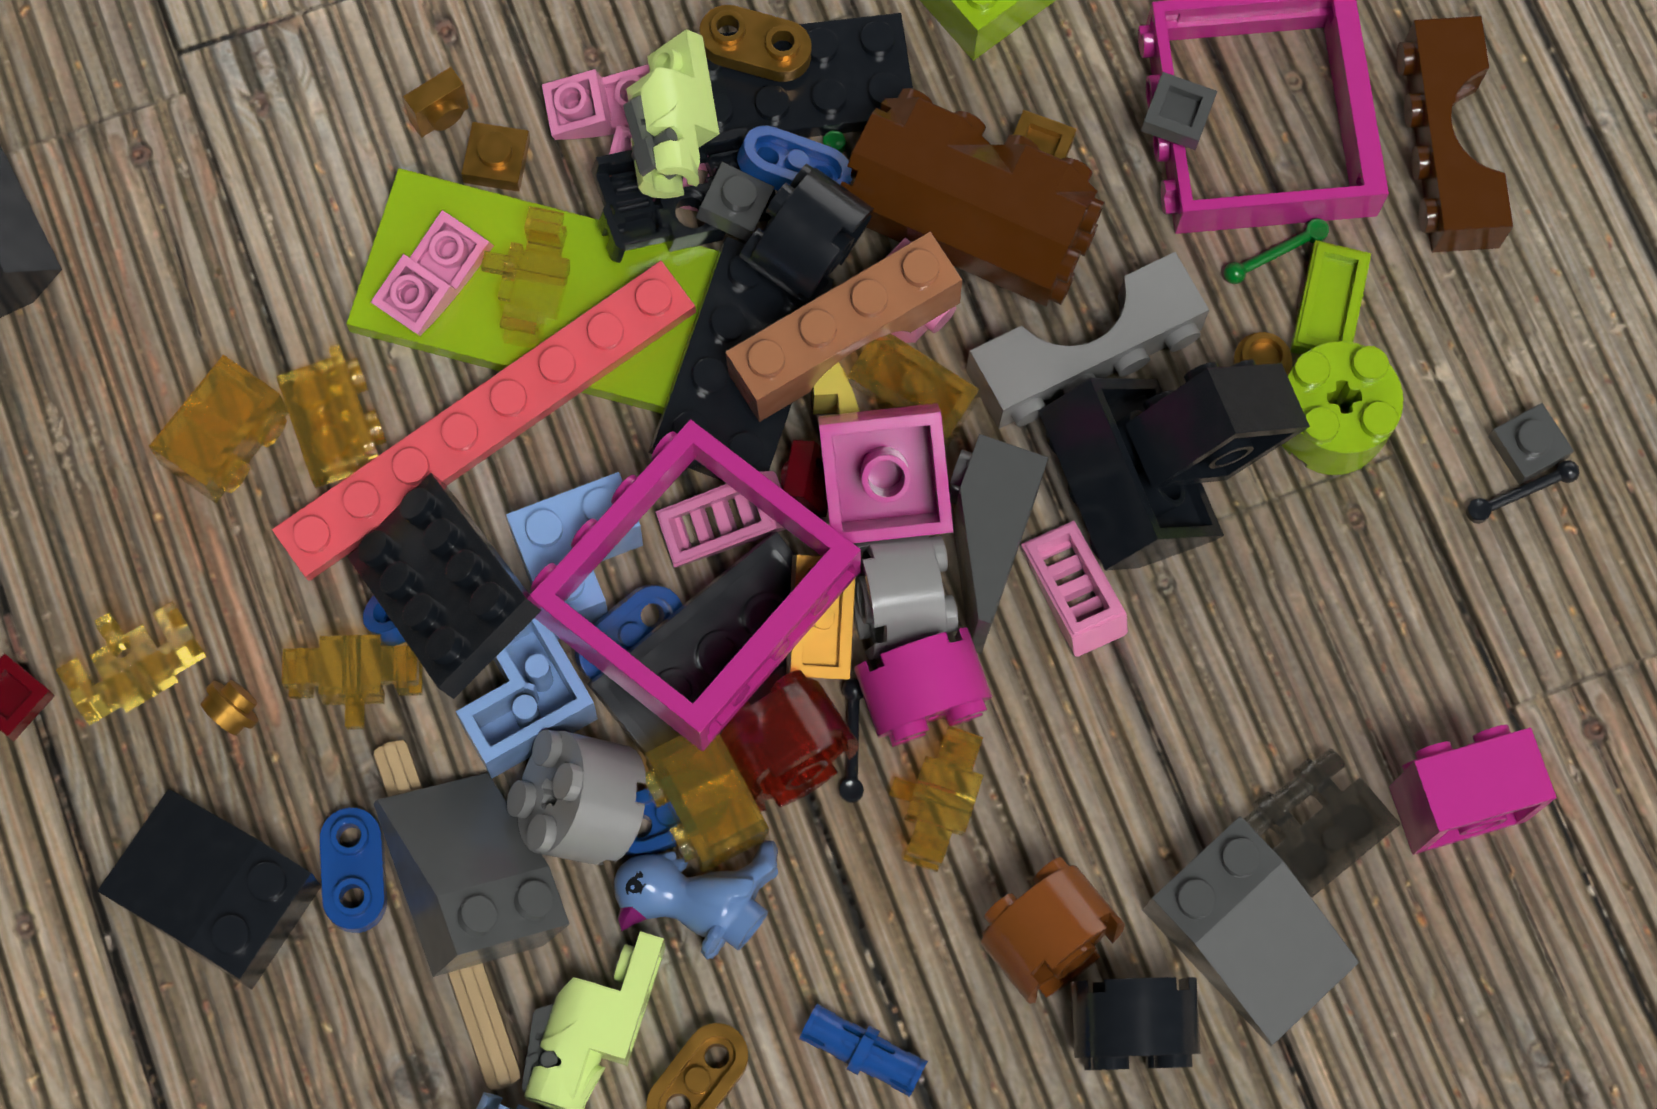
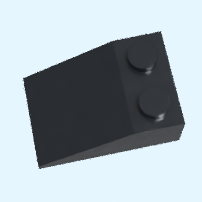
(211, 887)

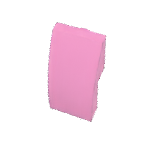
(588, 103)
(433, 275)

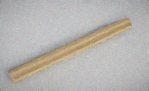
(469, 984)

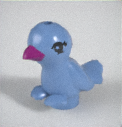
(711, 904)

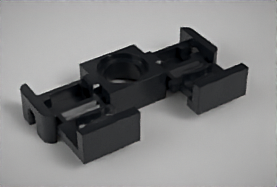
(637, 214)

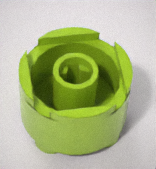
(1351, 380)

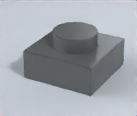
(1179, 111)
(734, 202)
(1530, 443)

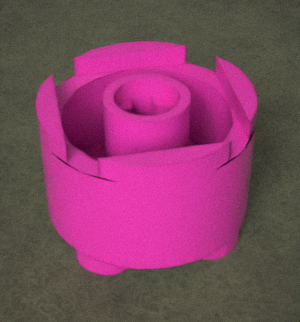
(923, 685)

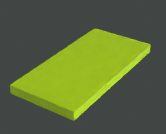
(471, 323)

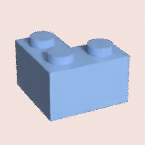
(547, 528)
(538, 696)

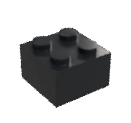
(1216, 423)

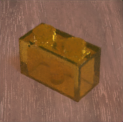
(904, 377)
(220, 430)
(706, 799)

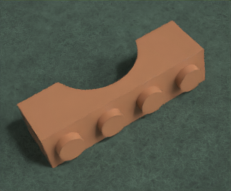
(883, 299)

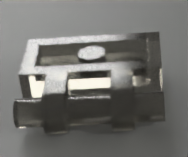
(1332, 837)

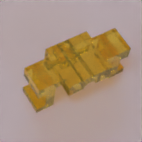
(531, 278)
(351, 673)
(139, 674)
(940, 797)

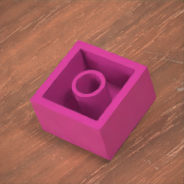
(886, 473)
(1471, 789)

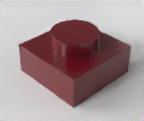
(804, 476)
(20, 698)

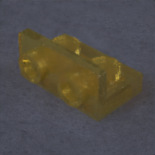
(330, 418)

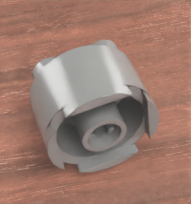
(902, 592)
(578, 798)

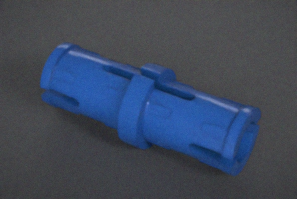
(863, 1050)

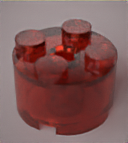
(788, 740)

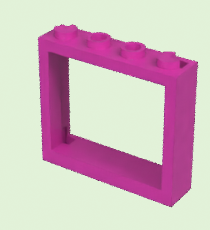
(1353, 98)
(763, 652)

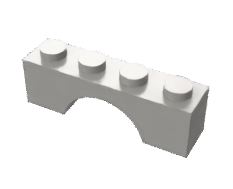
(1025, 373)

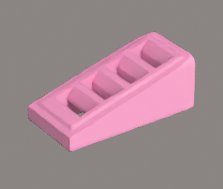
(717, 498)
(1091, 621)

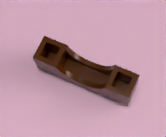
(1463, 200)

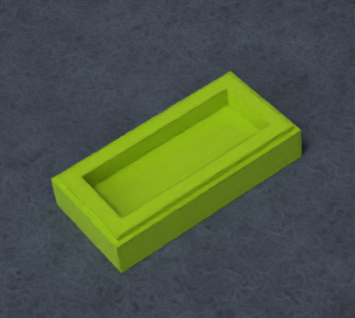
(1330, 296)

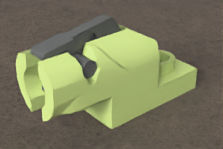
(671, 116)
(588, 1026)

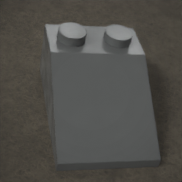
(993, 505)
(469, 874)
(1252, 931)

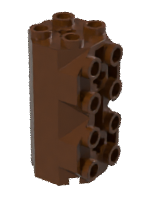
(990, 207)

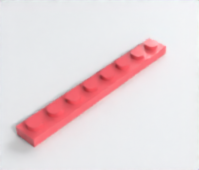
(487, 417)

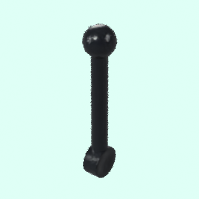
(1480, 509)
(851, 788)

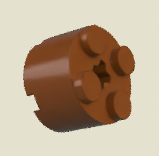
(1049, 930)

